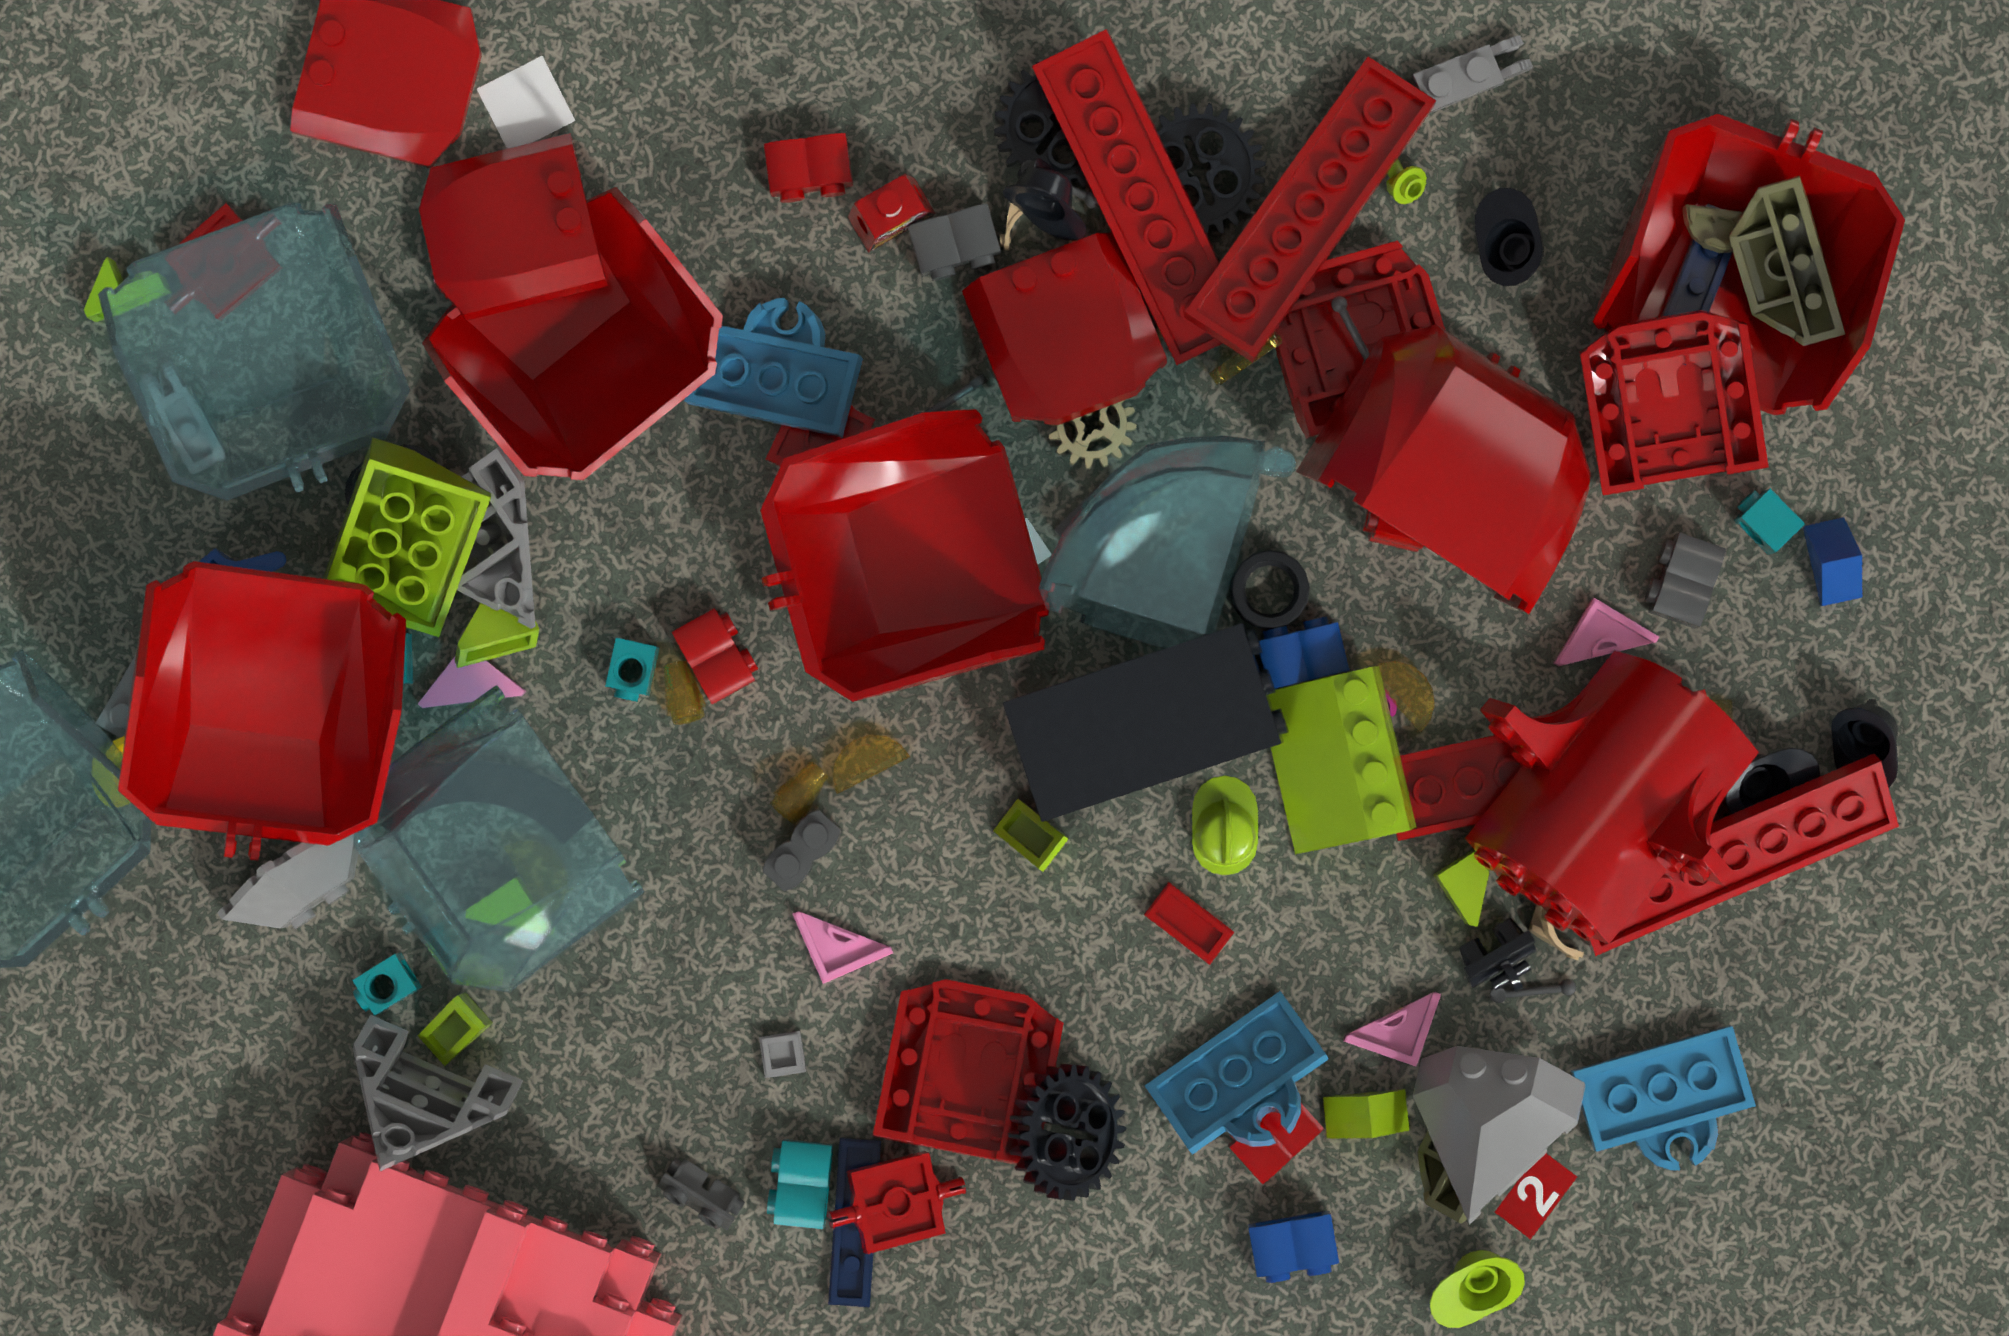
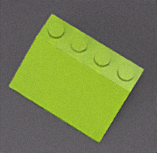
(408, 534)
(1340, 762)

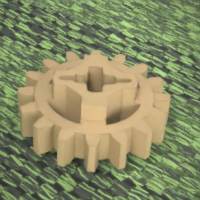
(1108, 433)

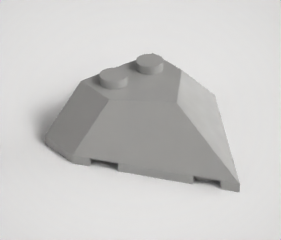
(500, 558)
(294, 884)
(418, 1103)
(1493, 1116)

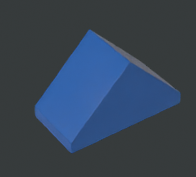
(1834, 561)

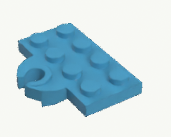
(781, 373)
(1240, 1078)
(1666, 1095)

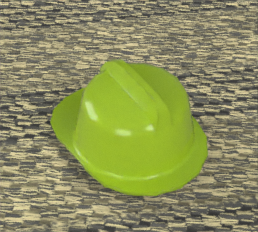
(1224, 825)
(1476, 1288)

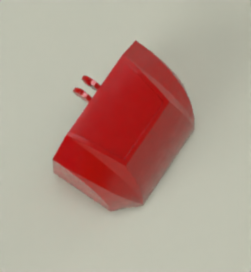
(1723, 166)
(591, 369)
(1459, 459)
(903, 555)
(262, 705)

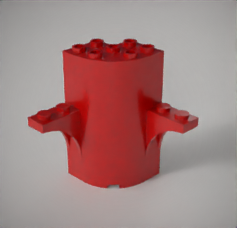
(1610, 795)

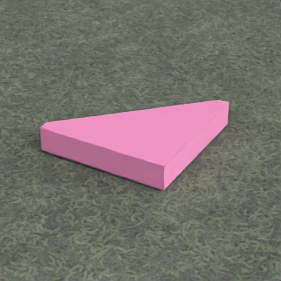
(1602, 632)
(468, 684)
(837, 949)
(1399, 1032)

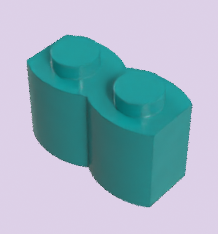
(802, 1183)

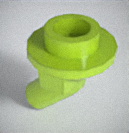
(1405, 184)

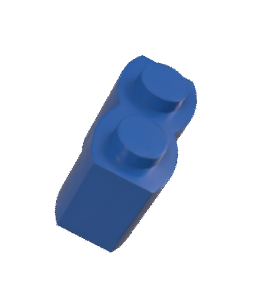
(1303, 654)
(1293, 1245)

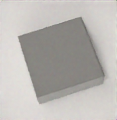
(782, 1054)

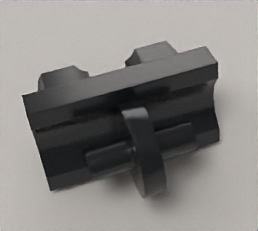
(1514, 948)

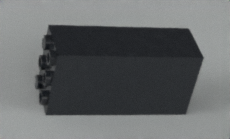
(1145, 721)

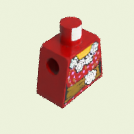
(889, 211)

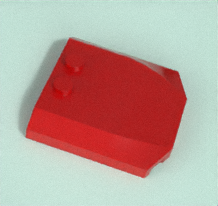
(388, 77)
(510, 228)
(1065, 331)
(1317, 352)
(1670, 418)
(961, 1065)

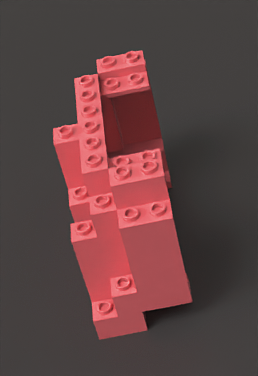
(431, 1260)

